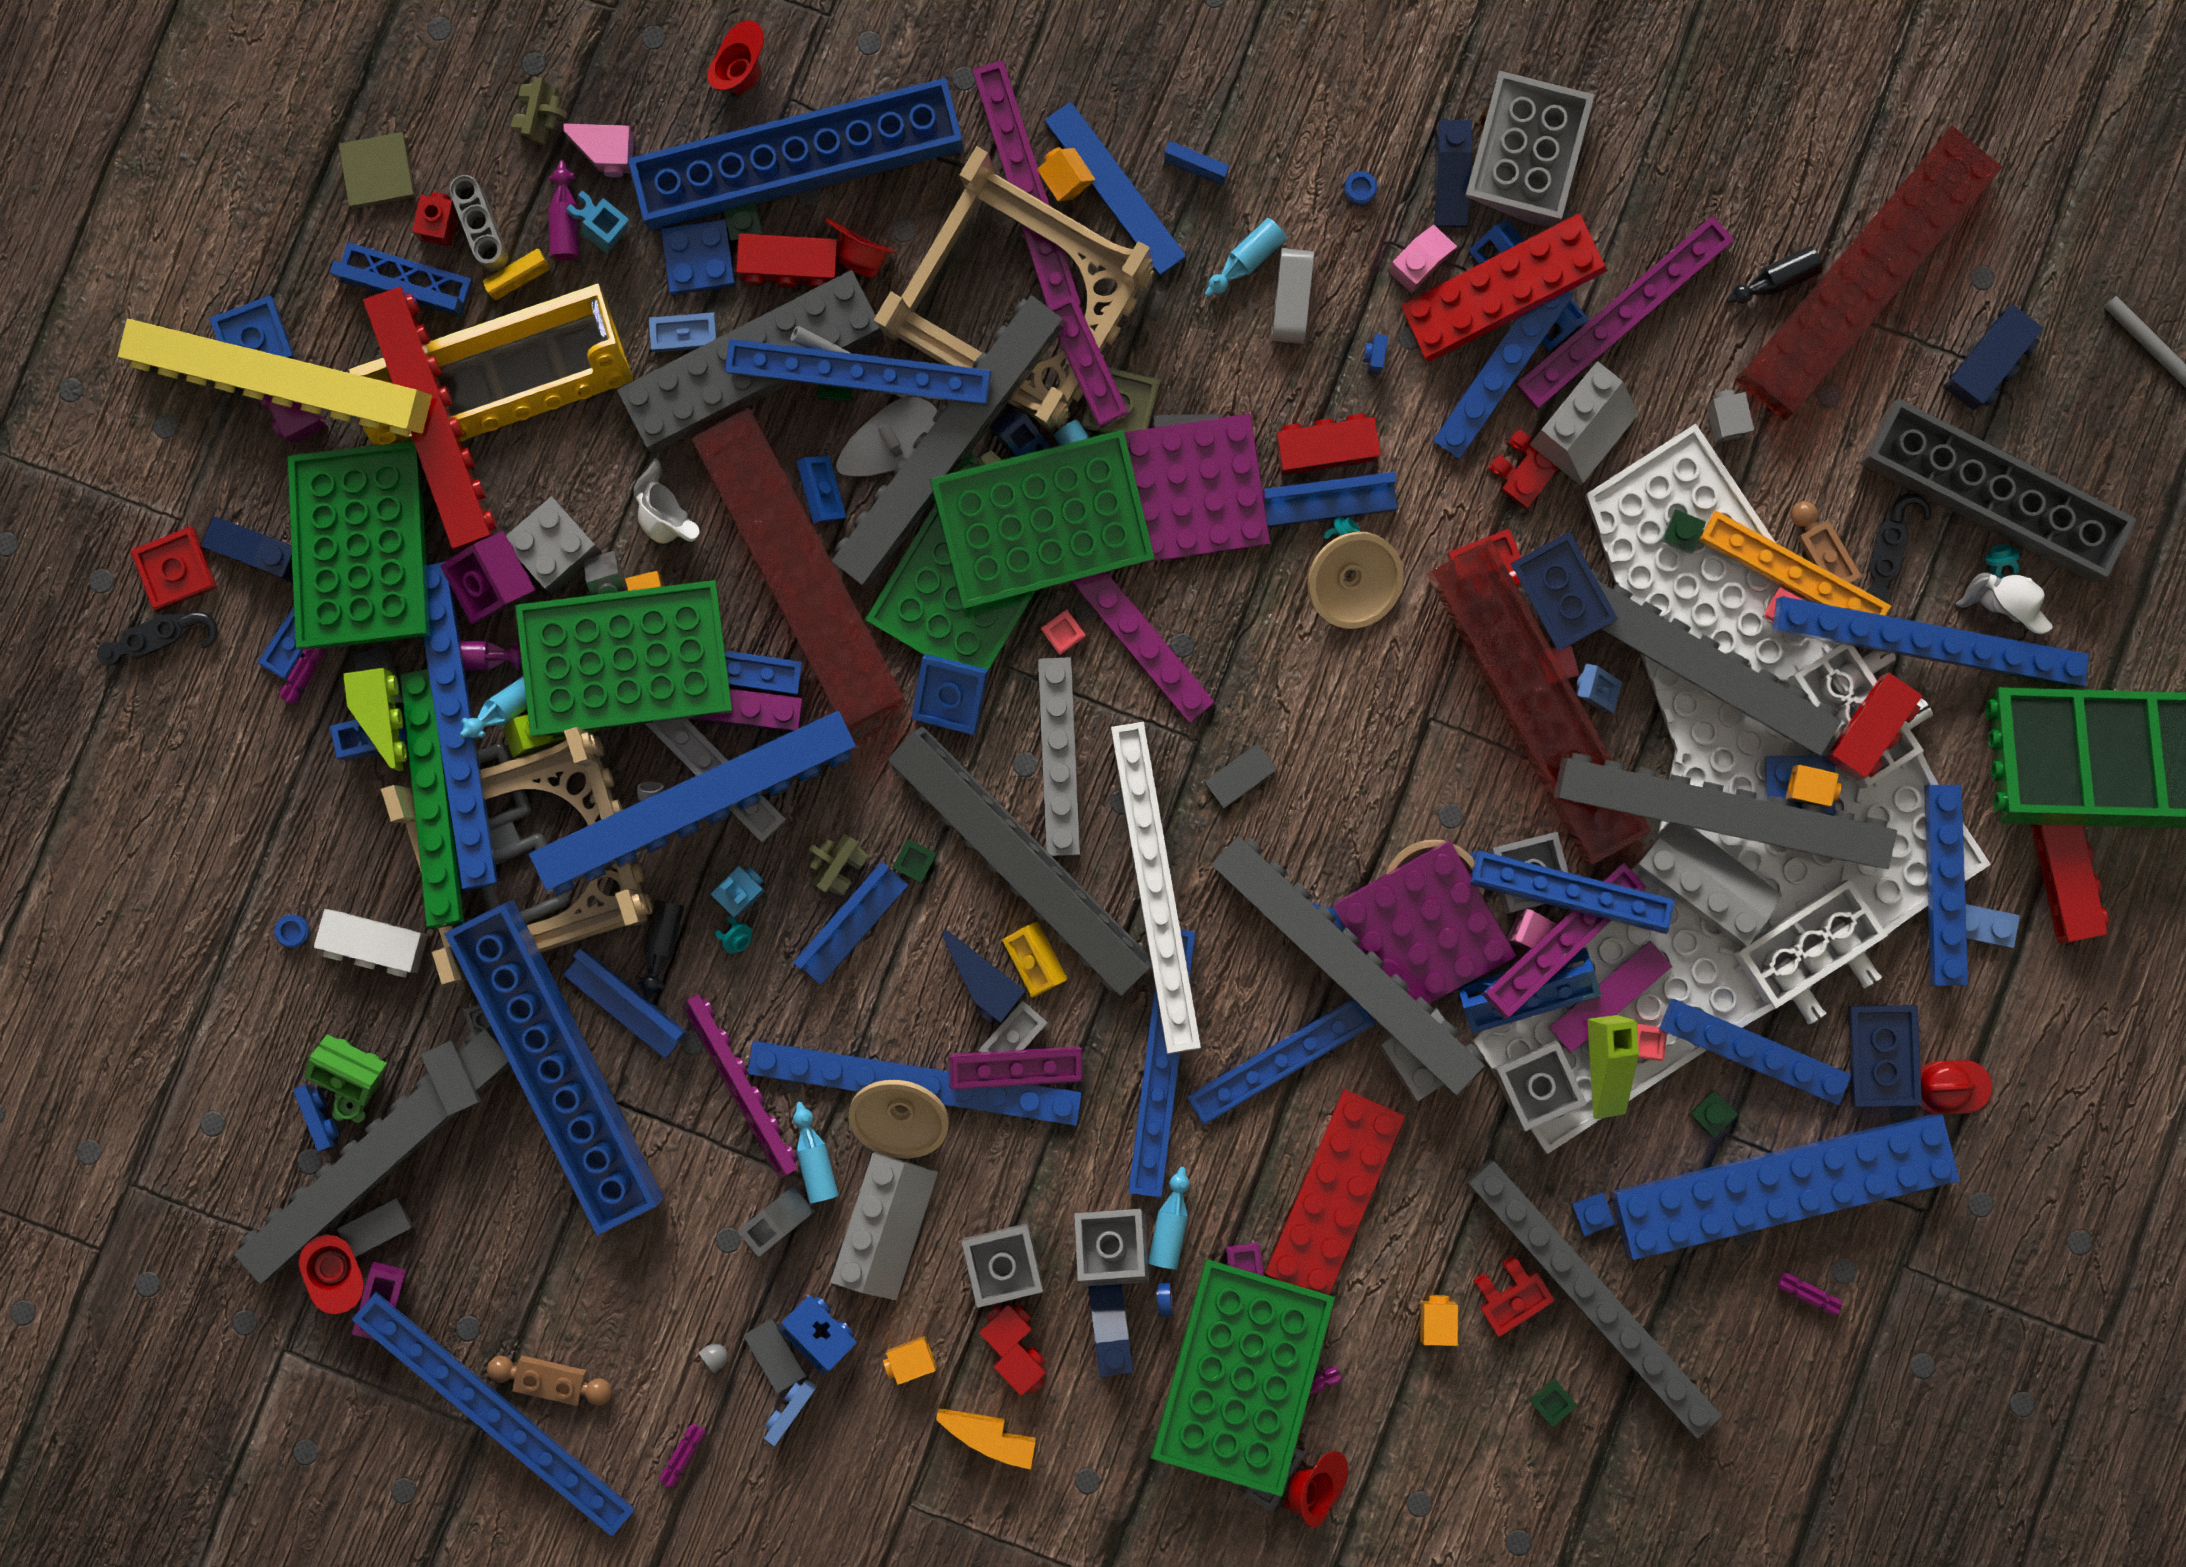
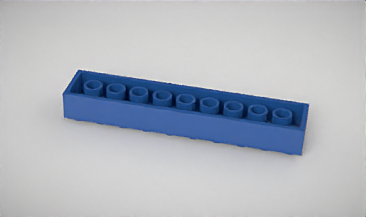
(796, 154)
(693, 802)
(554, 1067)
(1784, 1186)

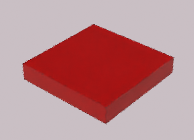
(173, 569)

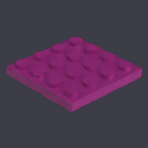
(1199, 486)
(1427, 924)

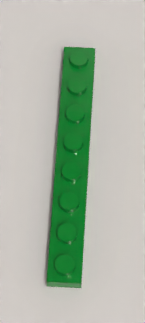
(431, 805)

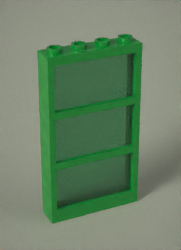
(2088, 757)

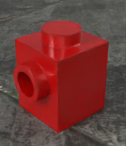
(435, 219)
(1006, 1327)
(1022, 1368)

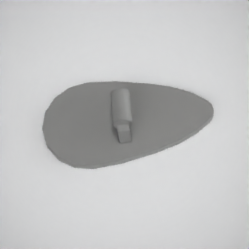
(886, 438)

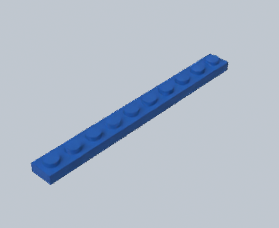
(1930, 642)
(458, 754)
(858, 1072)
(493, 1413)

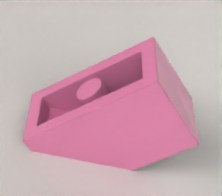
(604, 146)
(1421, 258)
(1529, 929)

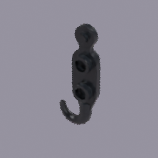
(1890, 545)
(156, 635)

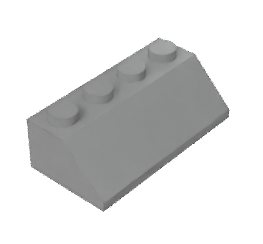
(1709, 882)
(884, 1226)

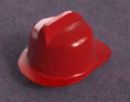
(737, 61)
(858, 252)
(1954, 1087)
(331, 1274)
(1316, 1489)

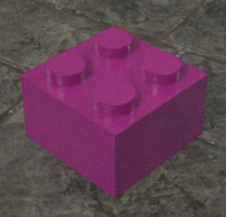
(487, 577)

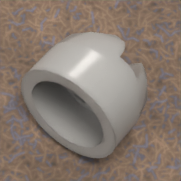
(648, 789)
(714, 1356)

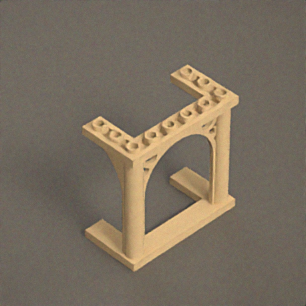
(1124, 265)
(576, 754)

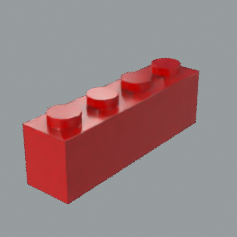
(2070, 882)

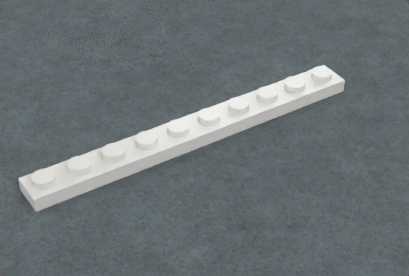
(1155, 888)

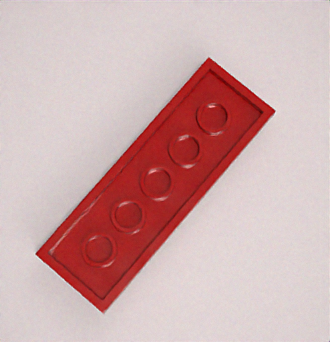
(1504, 287)
(1334, 1193)

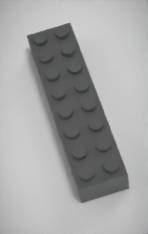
(698, 391)
(1997, 491)

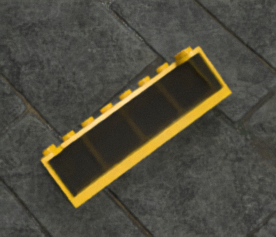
(522, 363)

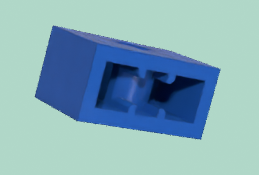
(353, 743)
(820, 1352)

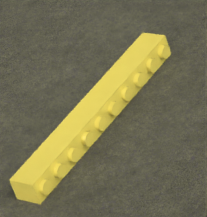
(274, 376)

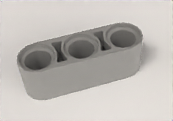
(468, 212)
(1292, 296)

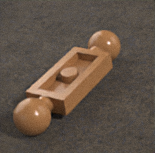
(1823, 543)
(549, 1380)

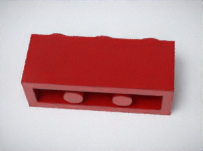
(786, 260)
(1327, 445)
(1874, 727)

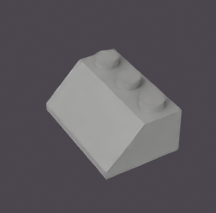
(1587, 424)

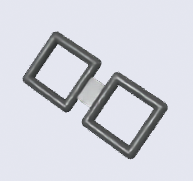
(508, 843)

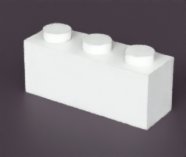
(370, 942)

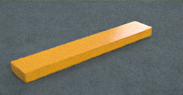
(1785, 566)

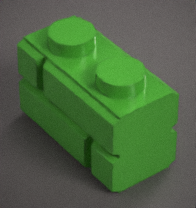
(345, 1070)

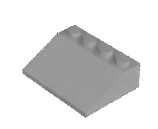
(1529, 148)

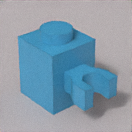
(600, 224)
(739, 890)

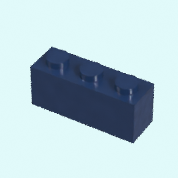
(1994, 358)

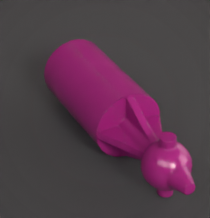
(562, 227)
(486, 655)

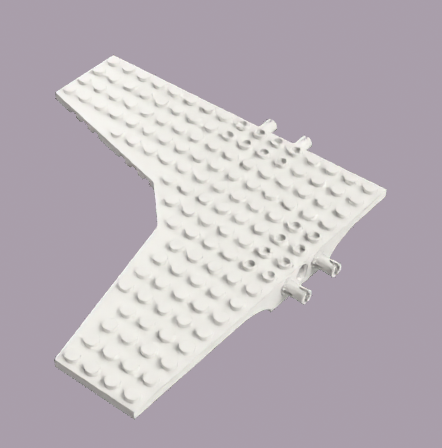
(1827, 904)

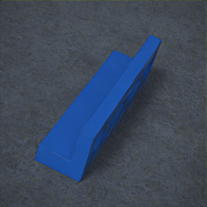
(1505, 237)
(372, 280)
(1330, 499)
(851, 923)
(1561, 990)
(625, 1003)

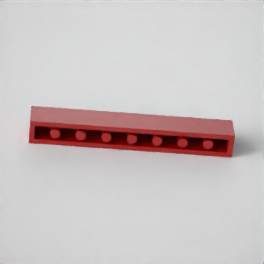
(439, 447)

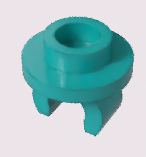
(1342, 527)
(2001, 556)
(736, 938)

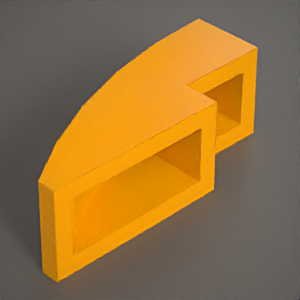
(987, 1437)

